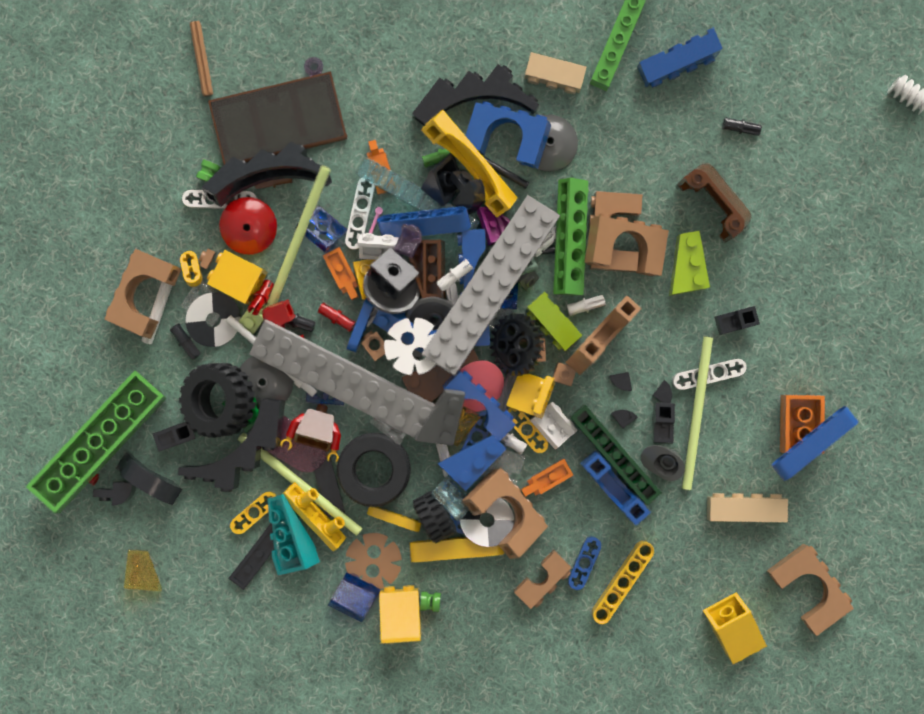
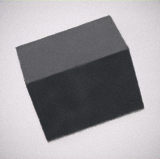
(438, 183)

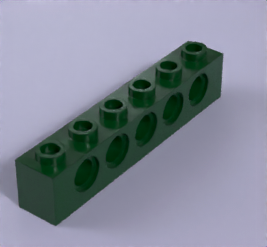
(615, 454)

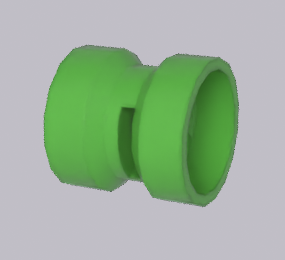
(207, 171)
(425, 601)

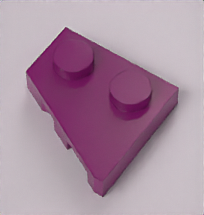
(493, 226)

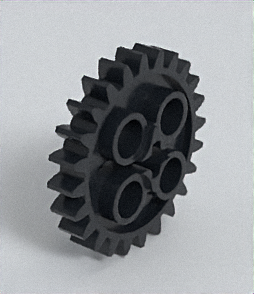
(516, 344)

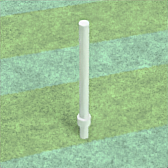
(251, 338)

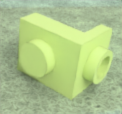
(252, 322)

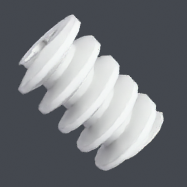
(908, 92)

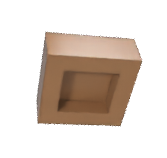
(206, 258)

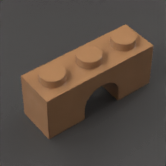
(531, 592)

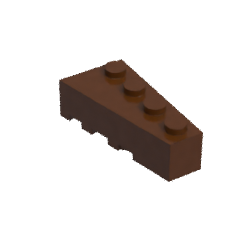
(430, 383)

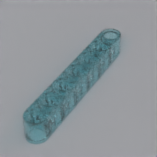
(401, 188)

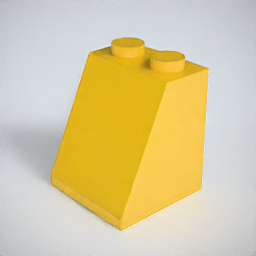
(236, 277)
(400, 614)
(735, 628)

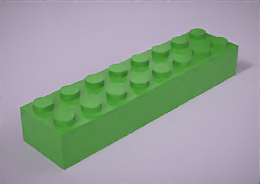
(96, 442)

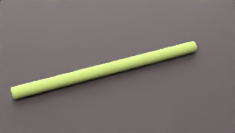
(299, 235)
(697, 412)
(292, 477)

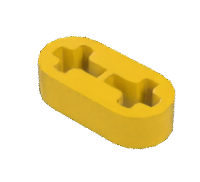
(195, 267)

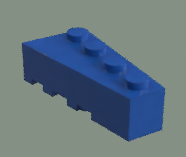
(680, 59)

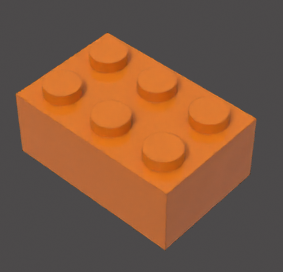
(799, 417)

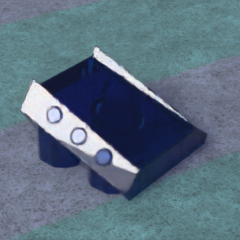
(354, 596)

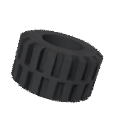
(434, 517)

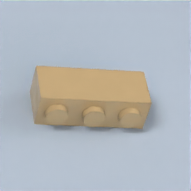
(555, 73)

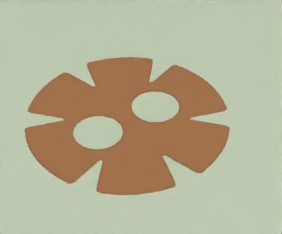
(388, 554)

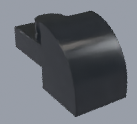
(737, 320)
(663, 423)
(173, 436)
(120, 493)

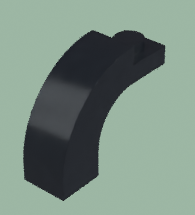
(147, 480)

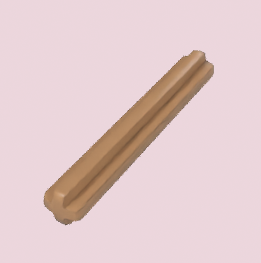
(201, 58)

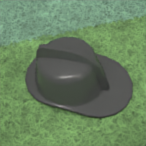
(663, 462)

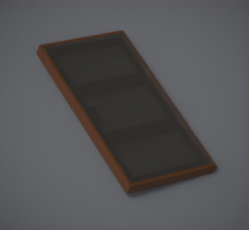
(275, 115)

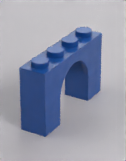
(534, 129)
(614, 488)

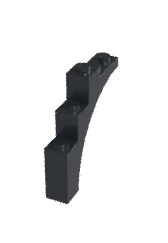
(471, 87)
(263, 167)
(265, 434)

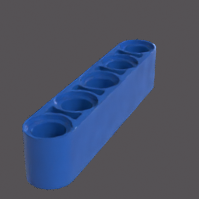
(428, 221)
(814, 443)

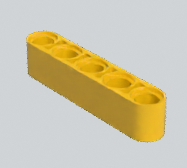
(450, 549)
(621, 592)

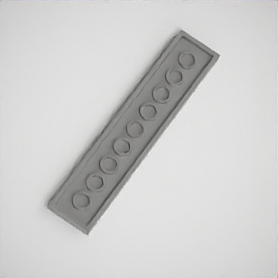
(490, 285)
(341, 378)

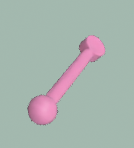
(379, 211)

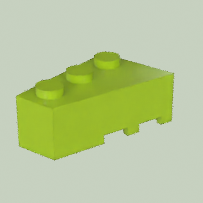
(689, 265)
(553, 322)

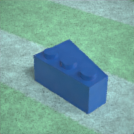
(472, 462)

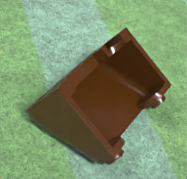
(737, 213)

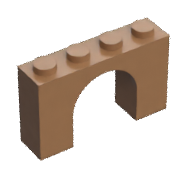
(617, 204)
(650, 240)
(122, 309)
(603, 335)
(528, 522)
(833, 603)

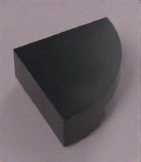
(621, 381)
(663, 393)
(624, 417)

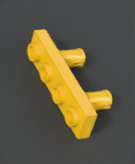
(314, 517)

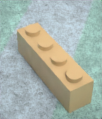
(747, 508)

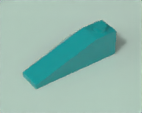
(291, 542)

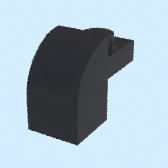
(471, 191)

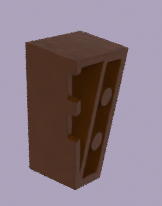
(430, 263)

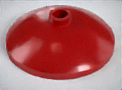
(259, 217)

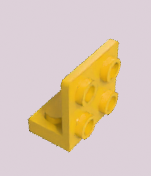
(531, 394)

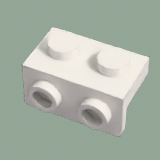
(374, 246)
(554, 425)

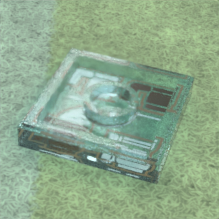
(450, 495)

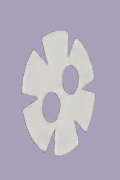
(404, 352)

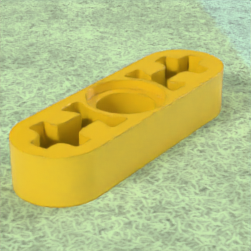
(540, 437)
(394, 518)
(246, 525)

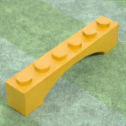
(446, 134)

